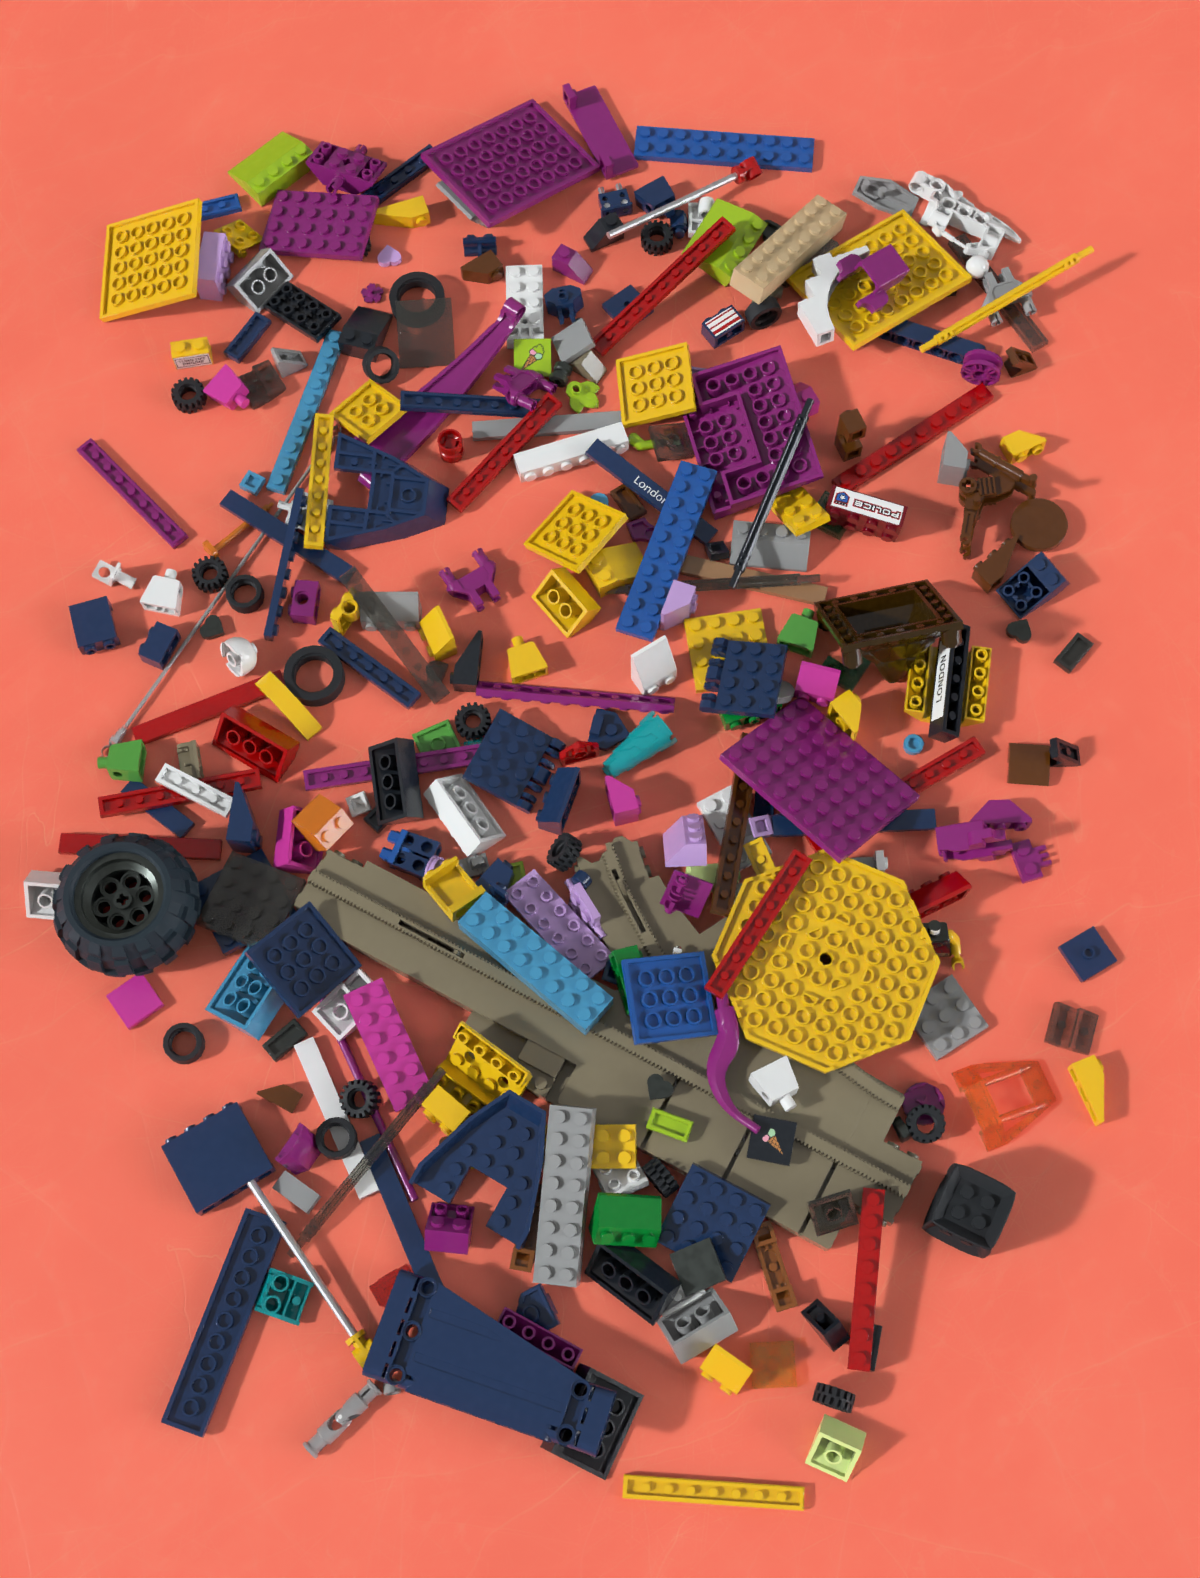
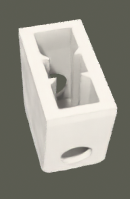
(163, 594)
(776, 1083)

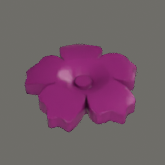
(372, 293)

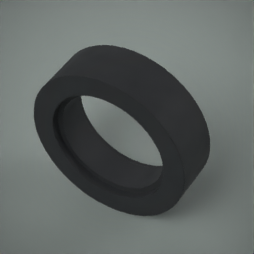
(414, 280)
(308, 654)

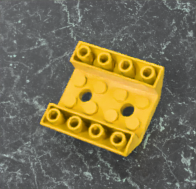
(921, 685)
(479, 1079)

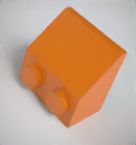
(322, 823)

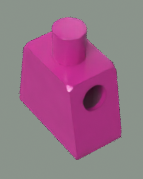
(228, 389)

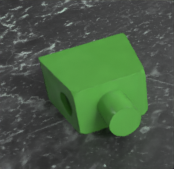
(800, 633)
(125, 761)

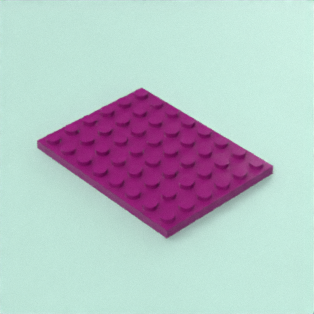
(510, 162)
(819, 778)

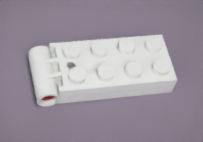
(526, 286)

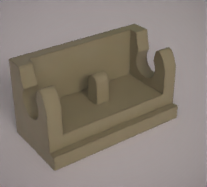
(190, 759)

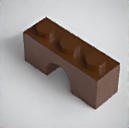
(849, 431)

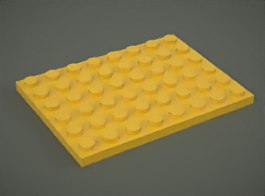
(931, 278)

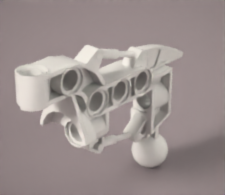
(952, 209)

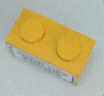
(191, 353)

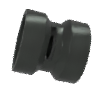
(560, 374)

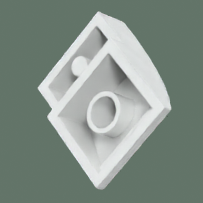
(333, 1009)

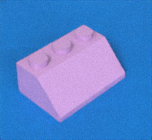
(686, 842)

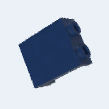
(94, 625)

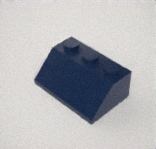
(559, 799)

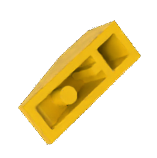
(406, 214)
(1089, 1082)

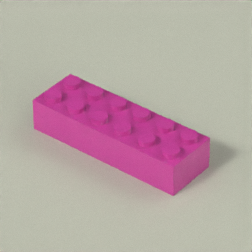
(387, 1042)

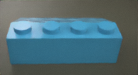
(246, 999)

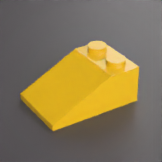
(614, 567)

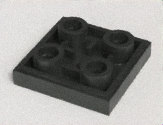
(698, 1267)

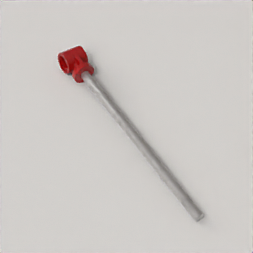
(748, 170)

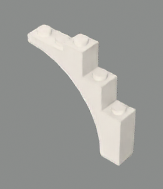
(814, 310)

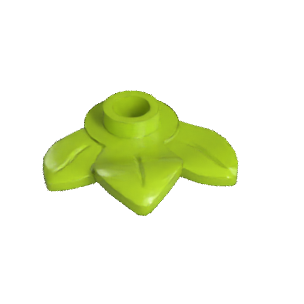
(585, 397)

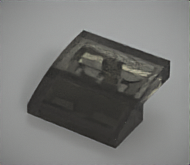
(263, 384)
(1071, 1028)

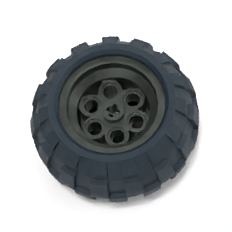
(89, 888)

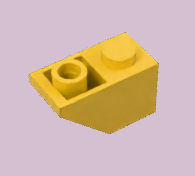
(1020, 445)

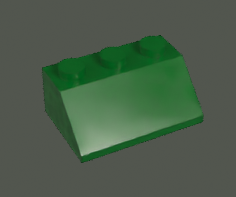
(626, 1220)

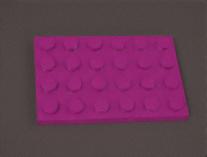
(320, 224)

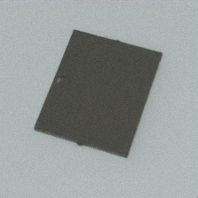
(425, 332)

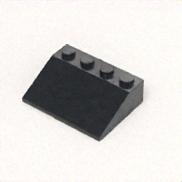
(621, 1417)

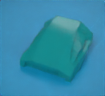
(283, 1296)

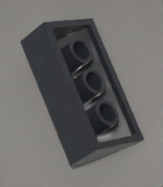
(395, 782)
(633, 1280)

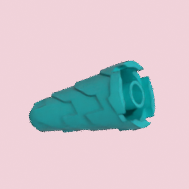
(641, 744)

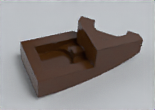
(281, 1096)

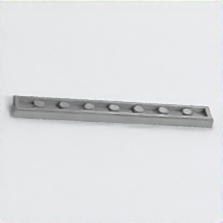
(555, 426)

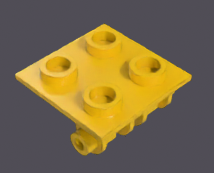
(240, 237)

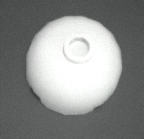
(240, 654)

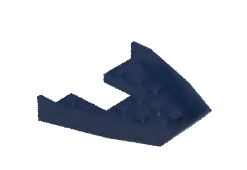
(399, 502)
(504, 1144)

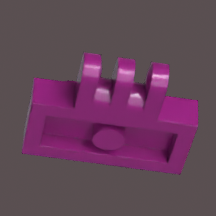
(1029, 860)

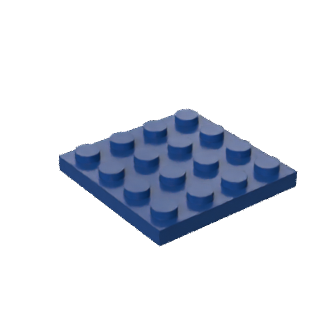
(669, 998)

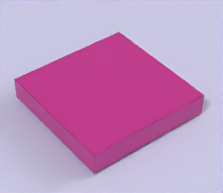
(135, 1001)

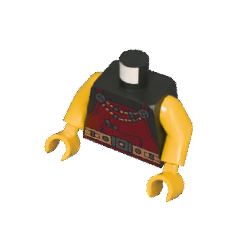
(944, 941)

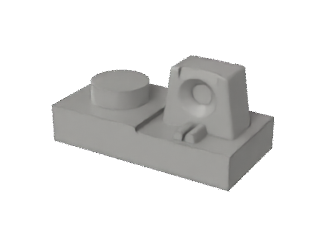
(475, 865)

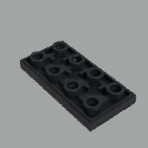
(302, 312)

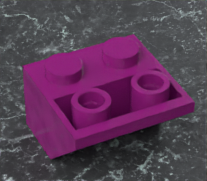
(449, 1228)

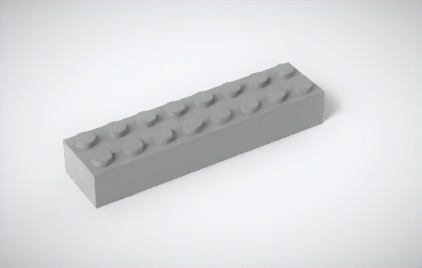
(564, 1195)

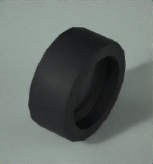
(763, 314)
(370, 354)
(237, 582)
(175, 1030)
(323, 1128)

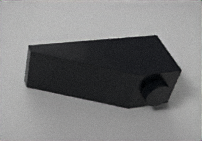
(467, 669)

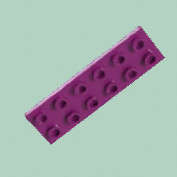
(599, 131)

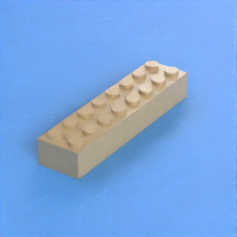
(787, 249)

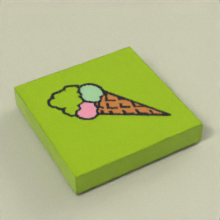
(533, 355)

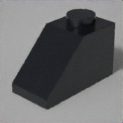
(596, 236)
(826, 1325)

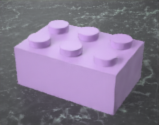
(214, 266)

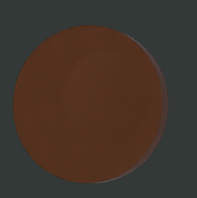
(1039, 525)

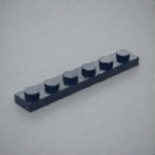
(370, 668)

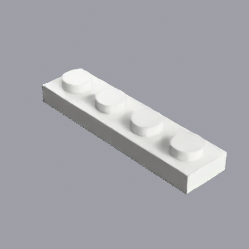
(195, 790)

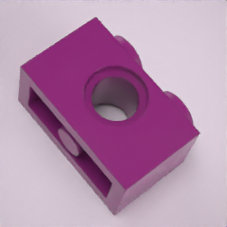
(307, 612)

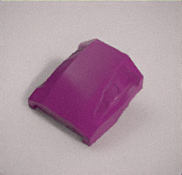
(299, 1151)

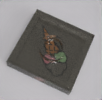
(671, 442)

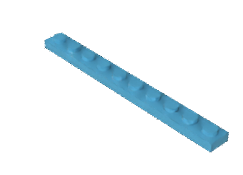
(305, 414)

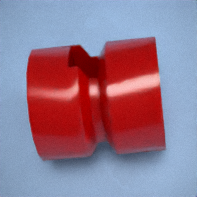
(450, 446)

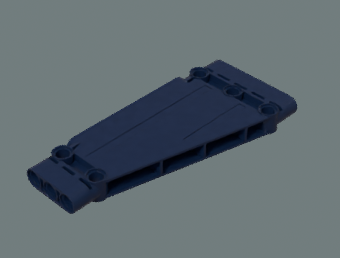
(482, 1367)

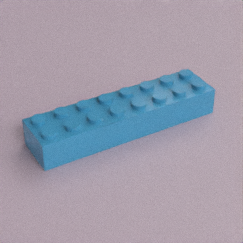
(535, 963)

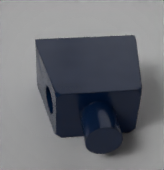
(655, 196)

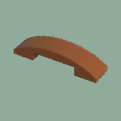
(524, 1258)
(773, 1268)

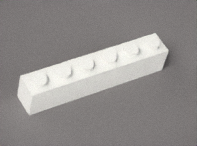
(567, 452)

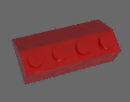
(255, 742)
(939, 894)

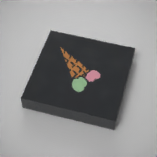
(773, 1140)

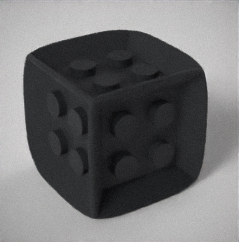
(969, 1210)

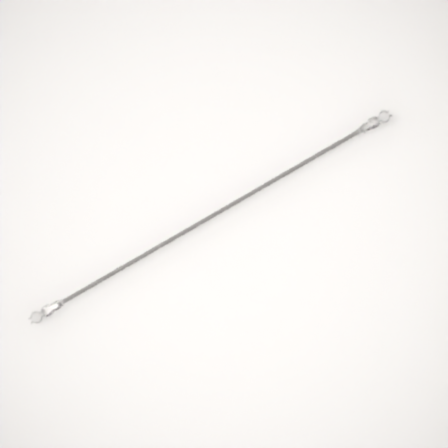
(121, 732)

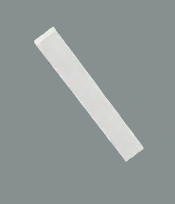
(329, 1104)

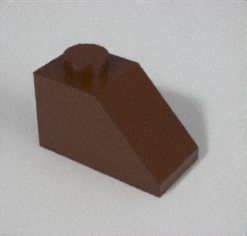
(483, 269)

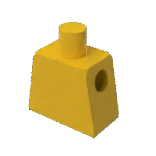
(525, 661)

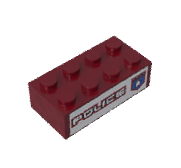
(865, 513)

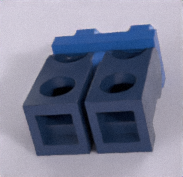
(410, 852)

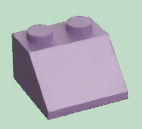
(678, 604)

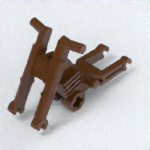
(989, 490)

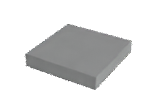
(573, 341)

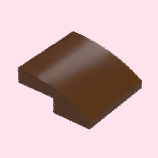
(1028, 764)

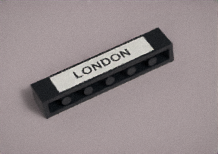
(949, 689)

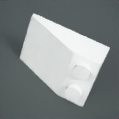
(653, 666)

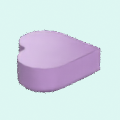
(388, 257)

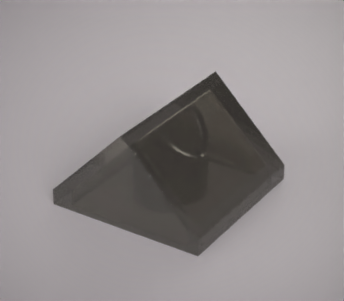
(832, 1212)

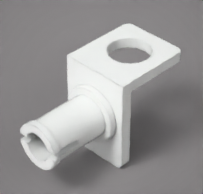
(116, 575)

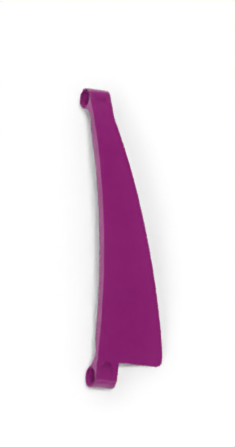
(415, 427)

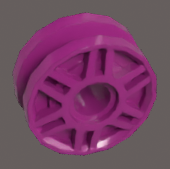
(981, 367)

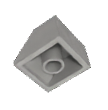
(953, 461)

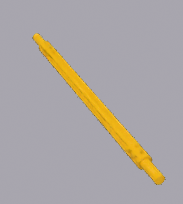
(1006, 299)

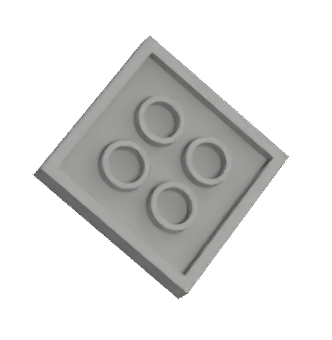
(948, 1018)

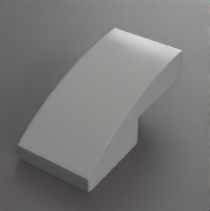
(296, 1192)

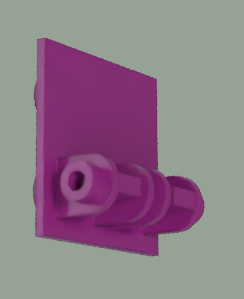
(685, 894)

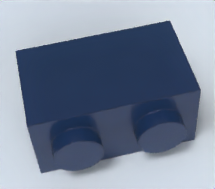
(159, 645)

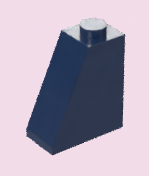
(497, 872)

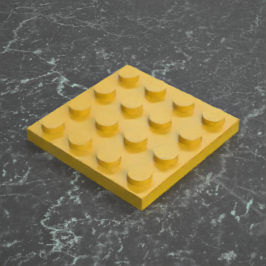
(655, 385)
(575, 531)
(735, 626)

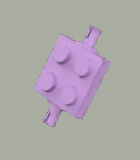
(584, 907)

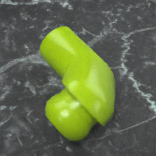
(638, 443)

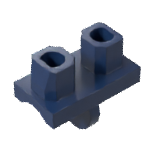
(479, 245)

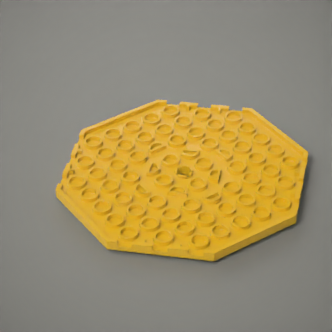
(860, 999)

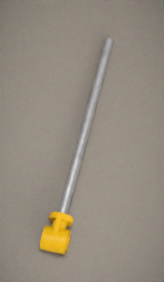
(356, 1338)

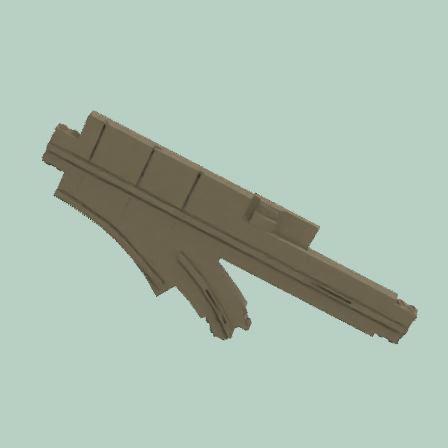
(837, 1113)

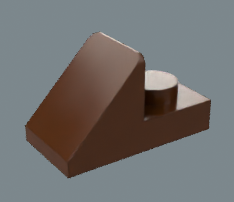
(1019, 362)

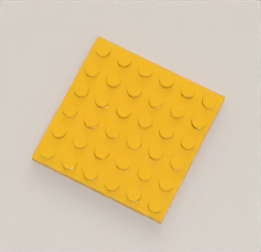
(151, 260)

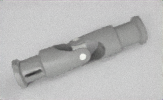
(351, 1409)

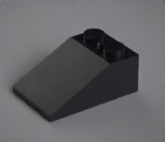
(364, 331)

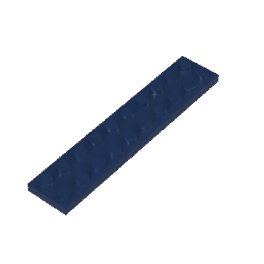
(223, 1324)

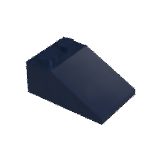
(242, 827)

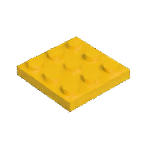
(368, 411)

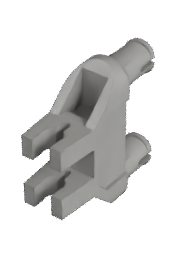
(996, 290)

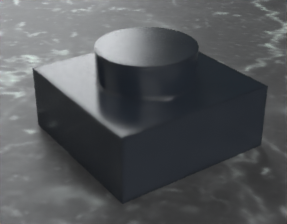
(716, 550)

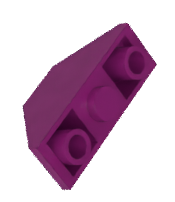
(1003, 815)

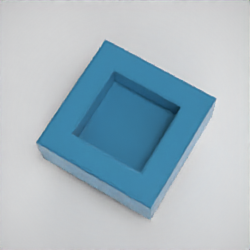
(252, 483)

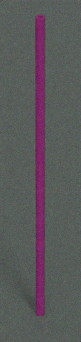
(379, 1123)

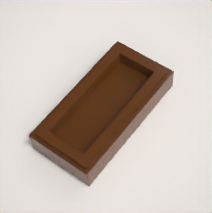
(628, 502)

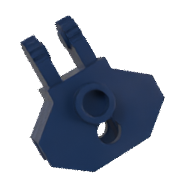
(564, 302)

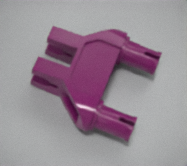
(520, 385)
(474, 583)

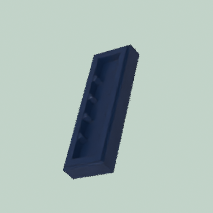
(247, 337)

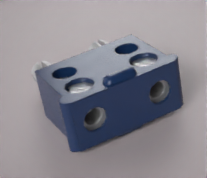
(615, 201)

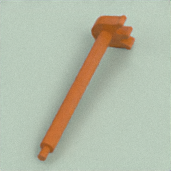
(213, 550)

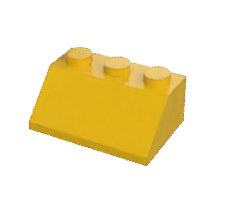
(565, 601)

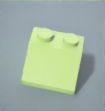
(836, 1448)

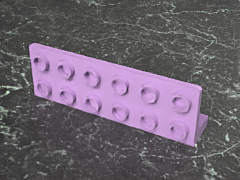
(558, 923)

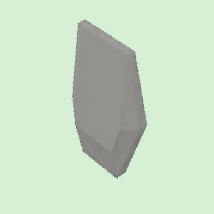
(885, 195)

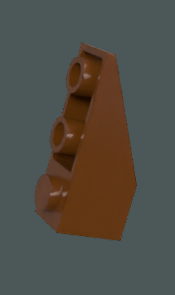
(992, 570)

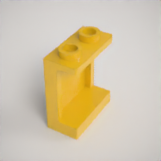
(452, 888)

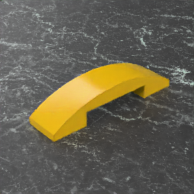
(289, 705)

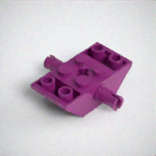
(344, 168)

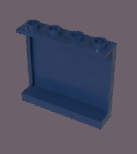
(217, 1158)

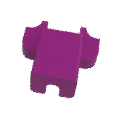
(883, 268)
(971, 841)

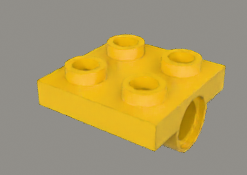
(345, 613)

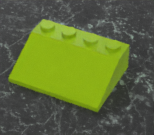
(272, 167)
(736, 247)

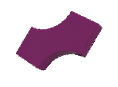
(640, 530)

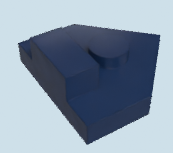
(607, 729)
(538, 1307)

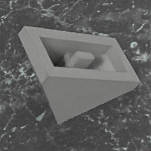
(288, 361)

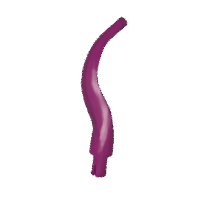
(720, 1057)

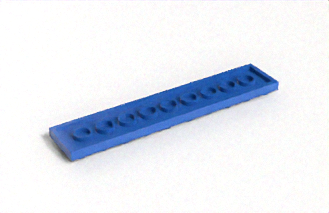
(723, 148)
(666, 550)

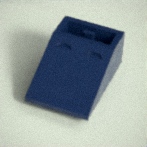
(1032, 585)

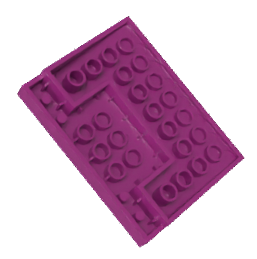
(743, 427)

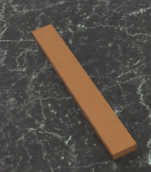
(707, 569)

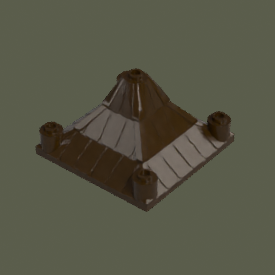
(889, 626)

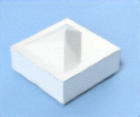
(358, 804)

